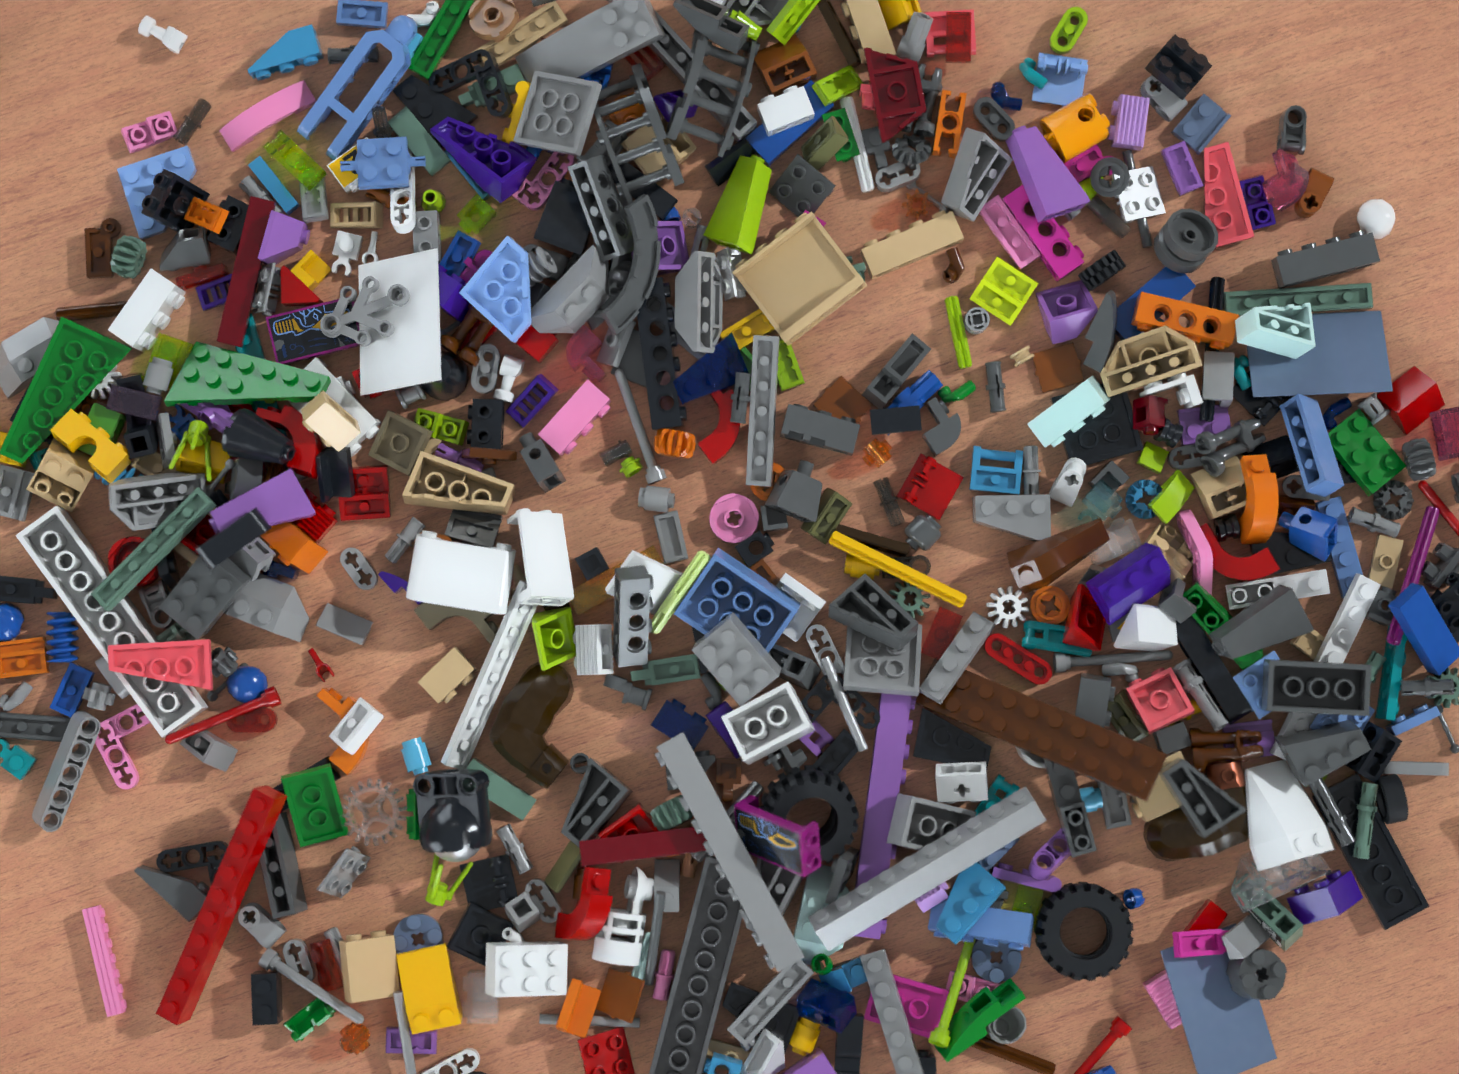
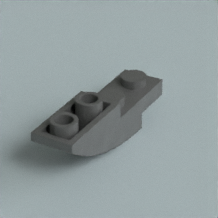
(1070, 809)

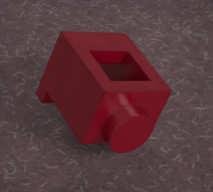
(1149, 414)

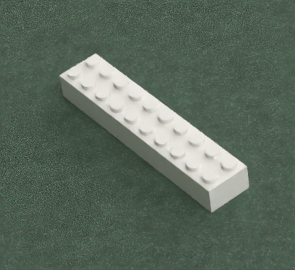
(75, 573)

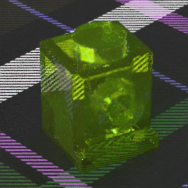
(475, 206)

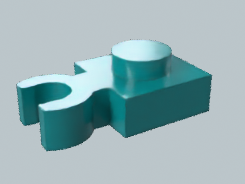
(16, 760)

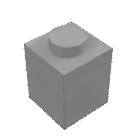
(522, 912)

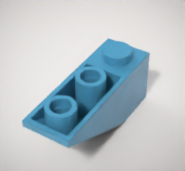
(291, 50)

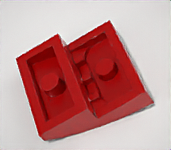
(370, 496)

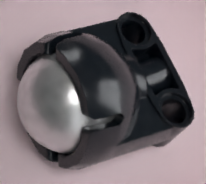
(453, 812)

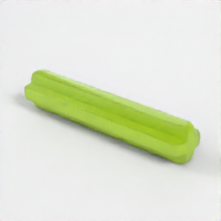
(958, 332)

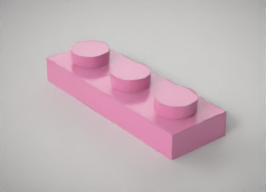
(1009, 232)

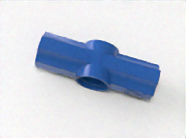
(919, 392)

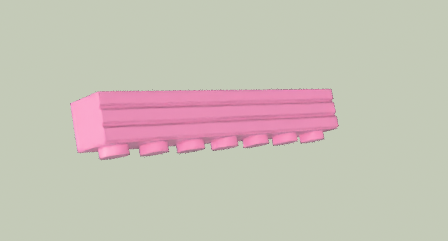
(104, 960)

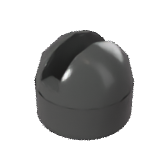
(578, 759)

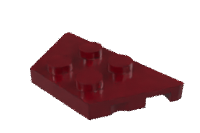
(895, 91)

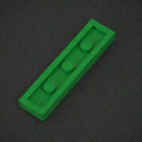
(439, 37)

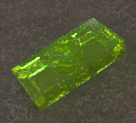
(1027, 900)

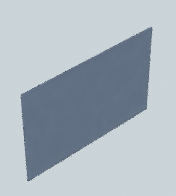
(1346, 359)
(1221, 1027)

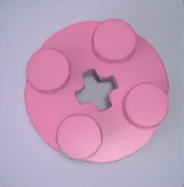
(720, 514)

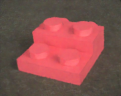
(1159, 699)

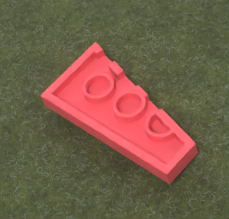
(1224, 196)
(173, 661)

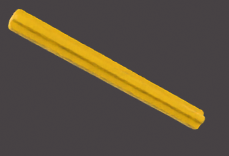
(897, 569)

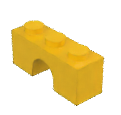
(75, 430)

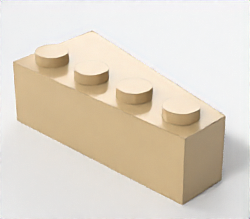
(457, 487)

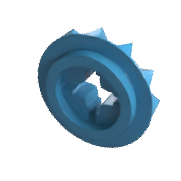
(1135, 493)

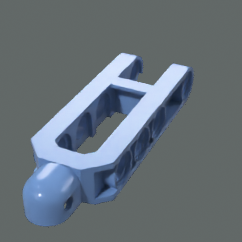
(394, 38)

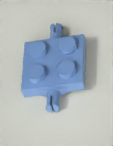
(383, 163)

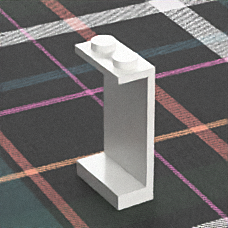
(367, 423)
(544, 558)

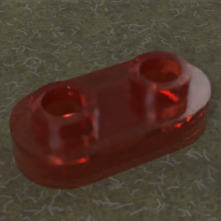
(253, 721)

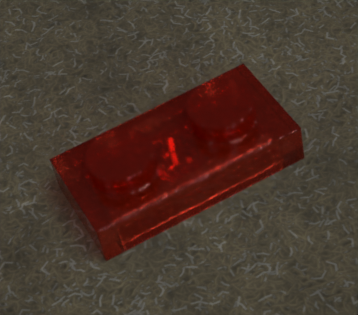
(326, 965)

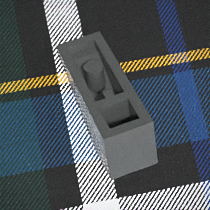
(795, 667)
(180, 892)

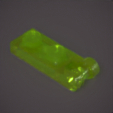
(295, 160)

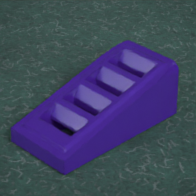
(203, 295)
(547, 385)

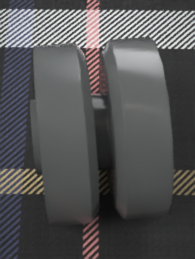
(1185, 241)

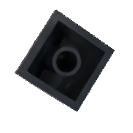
(564, 219)

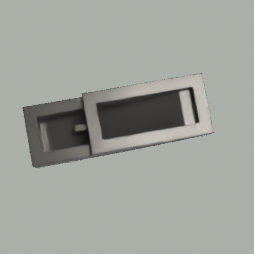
(714, 23)
(1102, 333)
(896, 371)

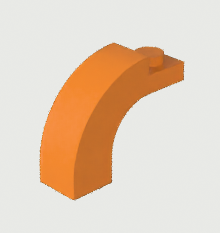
(1261, 500)
(341, 758)

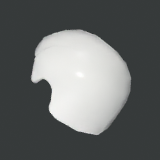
(1376, 217)

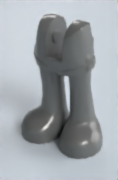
(931, 89)
(1245, 442)

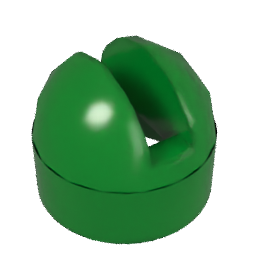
(818, 967)

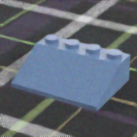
(733, 587)

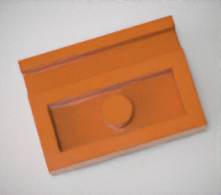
(23, 657)

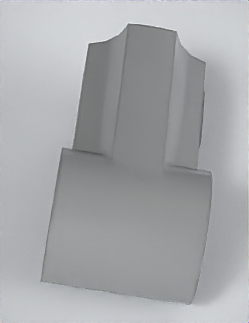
(913, 42)

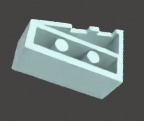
(1278, 329)
(1069, 412)

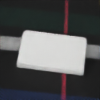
(356, 726)

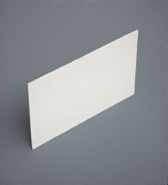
(414, 348)

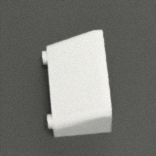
(461, 574)

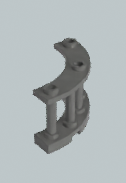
(696, 71)
(650, 118)
(631, 279)

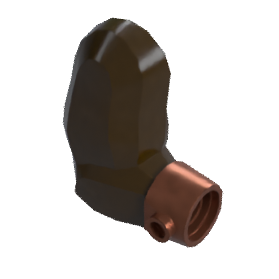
(1173, 836)

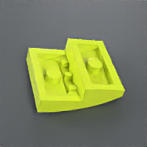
(1004, 290)

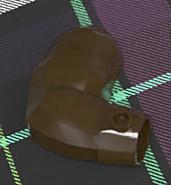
(527, 718)

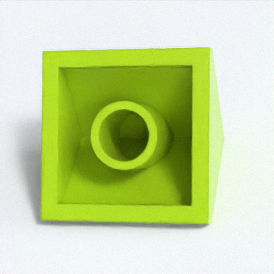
(554, 636)

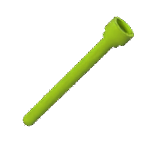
(940, 1035)

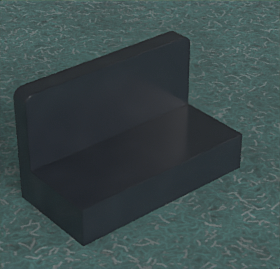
(1279, 456)
(335, 473)

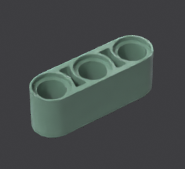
(419, 140)

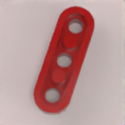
(1026, 666)

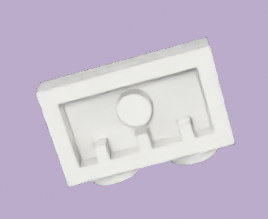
(1188, 390)
(808, 609)

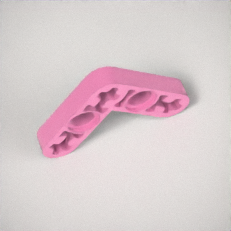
(537, 186)
(1199, 548)
(116, 733)

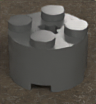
(1257, 976)

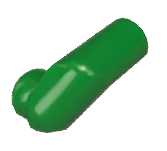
(958, 394)

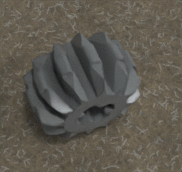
(1419, 459)

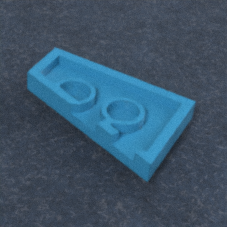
(968, 900)

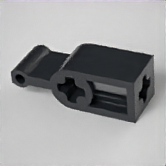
(849, 1047)

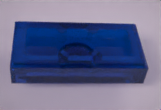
(281, 569)

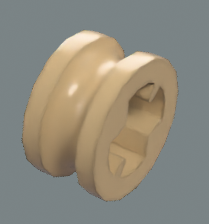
(1022, 356)

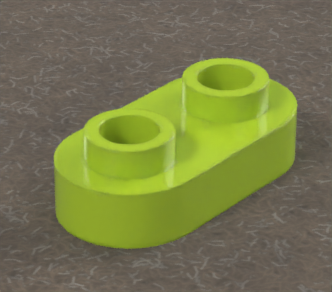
(1068, 31)

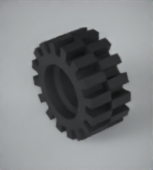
(1102, 270)

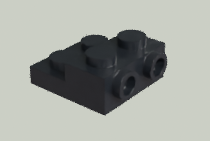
(1178, 66)
(171, 200)

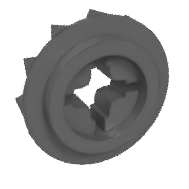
(906, 155)
(1102, 169)
(1390, 511)

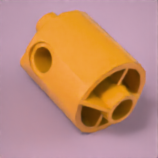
(1075, 128)

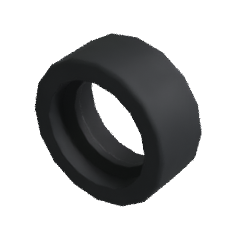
(1391, 799)

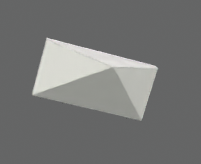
(766, 1055)

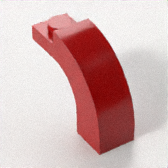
(726, 433)
(306, 443)
(1246, 568)
(591, 910)

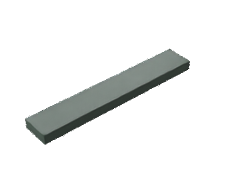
(1320, 297)
(153, 549)

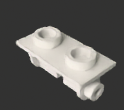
(727, 260)

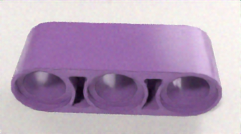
(1049, 856)

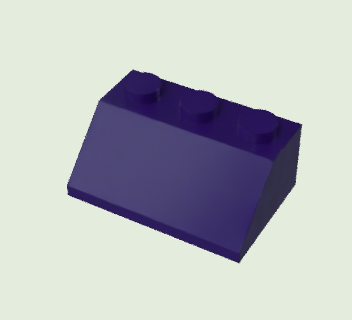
(1130, 581)

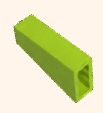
(740, 206)

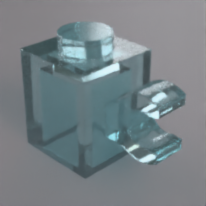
(1101, 502)

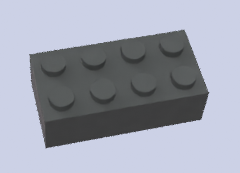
(1316, 687)

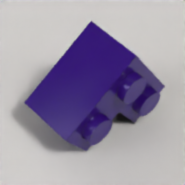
(449, 297)
(1326, 898)

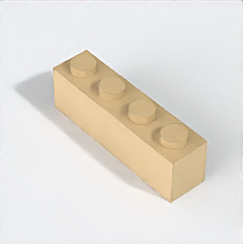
(868, 26)
(911, 245)

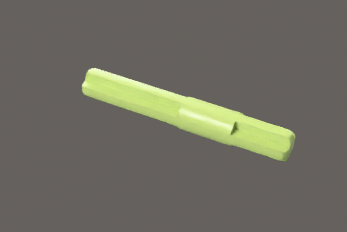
(679, 591)

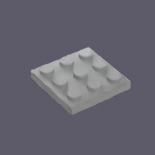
(557, 113)
(880, 668)

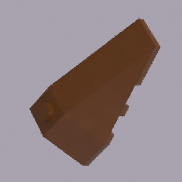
(1051, 557)

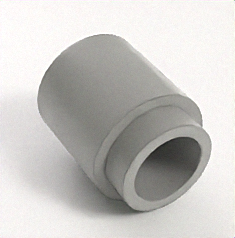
(158, 375)
(656, 498)

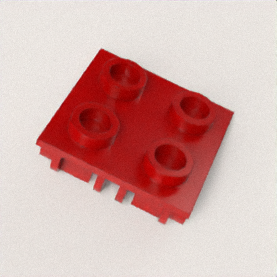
(930, 486)
(606, 1053)

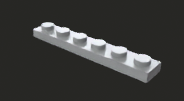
(762, 410)
(891, 1013)

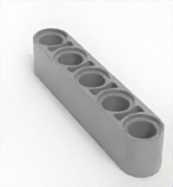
(66, 783)

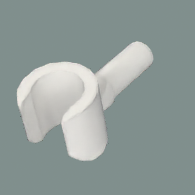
(371, 250)

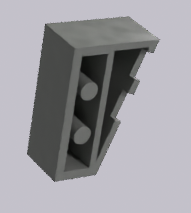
(820, 429)

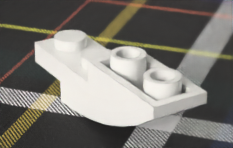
(1303, 585)

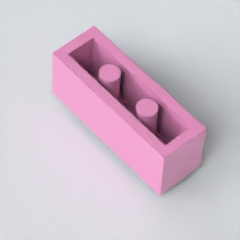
(575, 418)

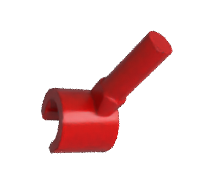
(321, 667)

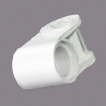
(1068, 482)

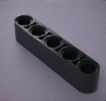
(1212, 669)

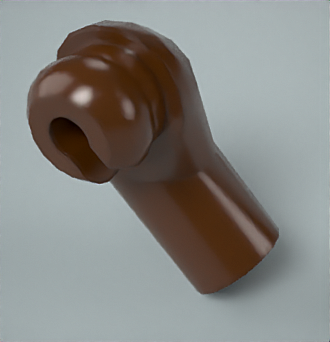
(955, 267)

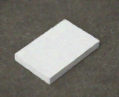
(663, 577)

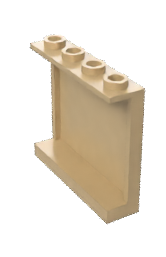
(799, 278)

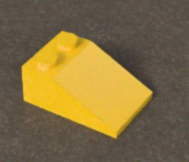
(429, 989)

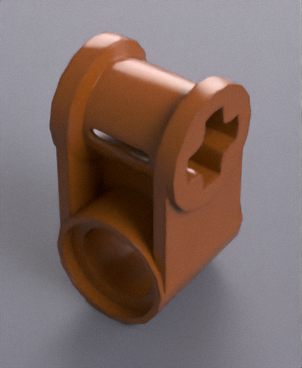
(1316, 191)

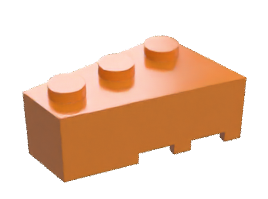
(294, 546)

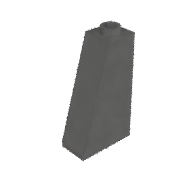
(1262, 624)

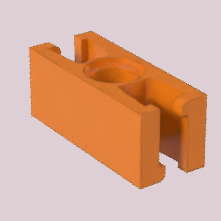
(956, 117)

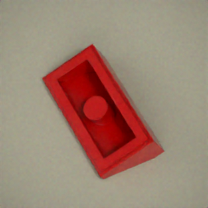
(1208, 917)

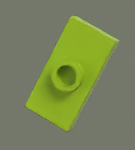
(837, 85)
(788, 369)

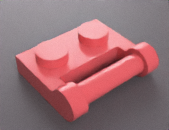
(938, 30)

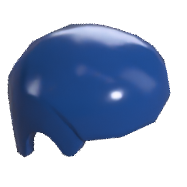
(10, 621)
(246, 683)

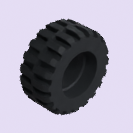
(816, 784)
(1111, 950)

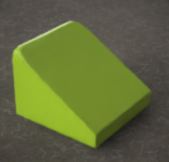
(1152, 457)

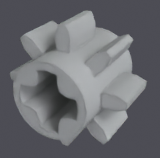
(99, 696)

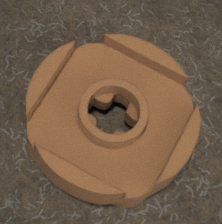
(498, 27)

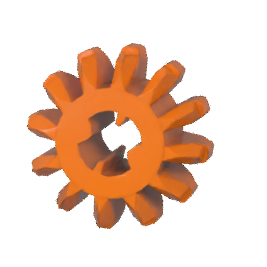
(674, 443)

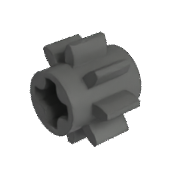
(223, 662)

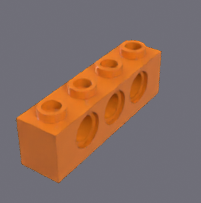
(1222, 321)

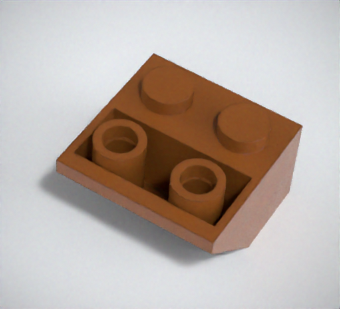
(785, 66)

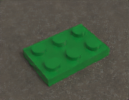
(1364, 452)
(314, 804)

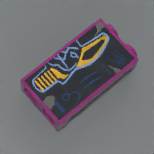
(298, 333)
(777, 839)

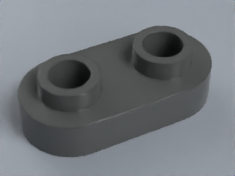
(994, 119)

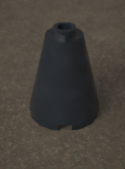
(453, 378)
(256, 439)

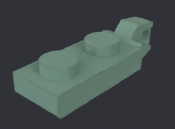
(511, 77)
(668, 670)

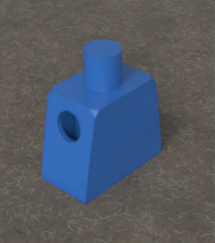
(1311, 531)

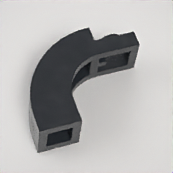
(141, 432)

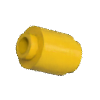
(858, 567)
(804, 1036)

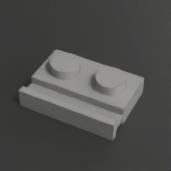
(13, 492)

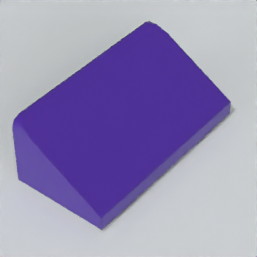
(667, 102)

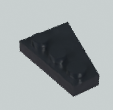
(1286, 554)

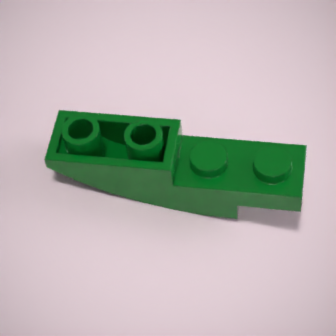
(1212, 615)
(982, 1009)

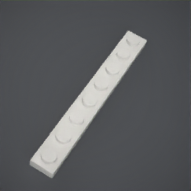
(1335, 644)
(489, 682)

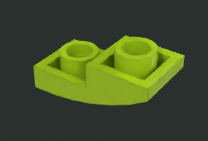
(443, 427)
(1172, 497)

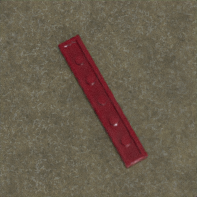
(245, 273)
(641, 846)

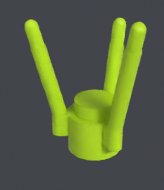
(196, 436)
(437, 890)

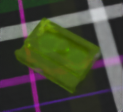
(173, 351)

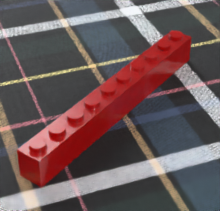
(221, 904)

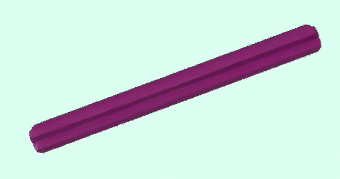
(1416, 564)

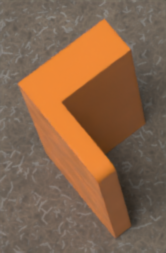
(578, 1009)

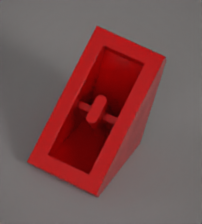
(295, 292)

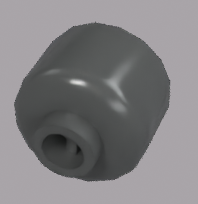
(922, 532)

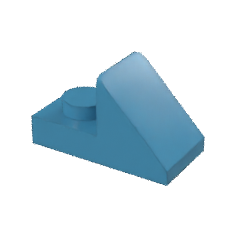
(846, 975)

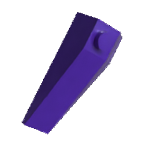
(492, 163)

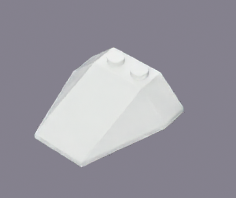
(1282, 817)

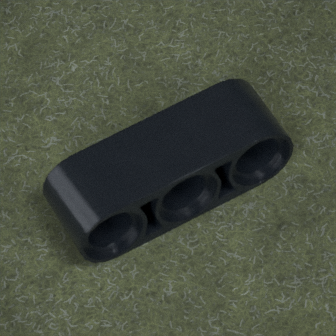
(233, 538)

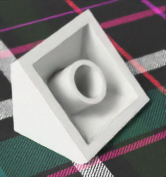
(1147, 629)

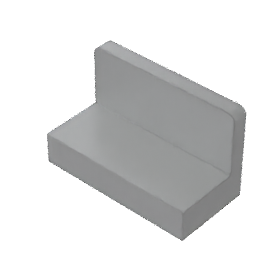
(1218, 377)

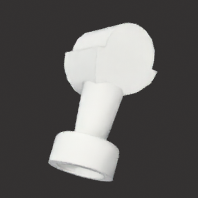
(171, 37)
(510, 369)

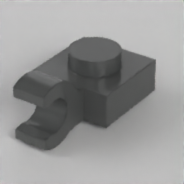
(874, 146)

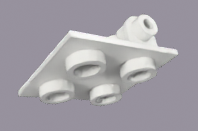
(1141, 196)

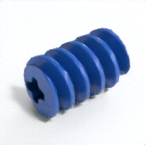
(62, 637)

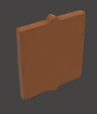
(1058, 367)
(843, 400)
(620, 995)

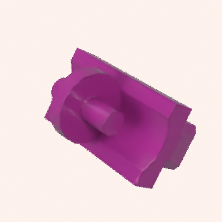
(474, 265)

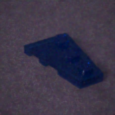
(711, 372)

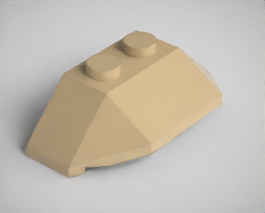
(1148, 359)

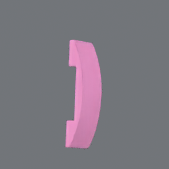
(266, 114)

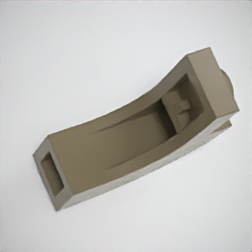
(435, 614)

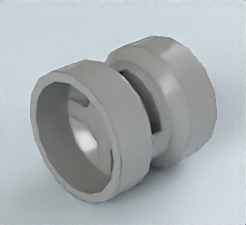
(973, 324)

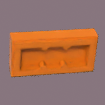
(206, 215)

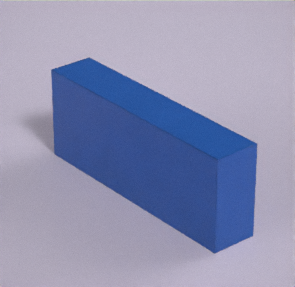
(774, 146)
(1164, 284)
(1425, 629)

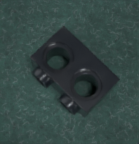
(1382, 746)

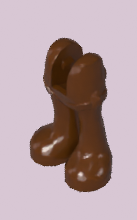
(454, 342)
(1203, 756)

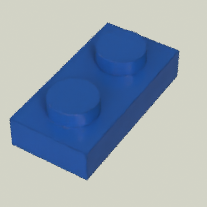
(459, 249)
(71, 689)

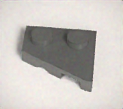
(843, 870)

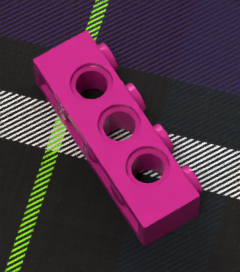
(1057, 266)

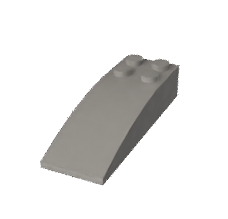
(594, 41)

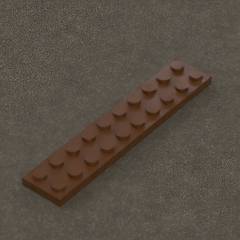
(1050, 733)

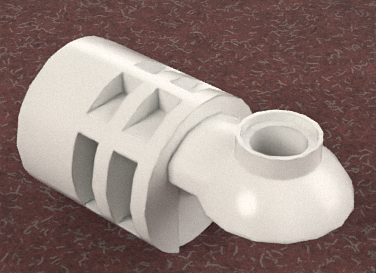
(625, 922)

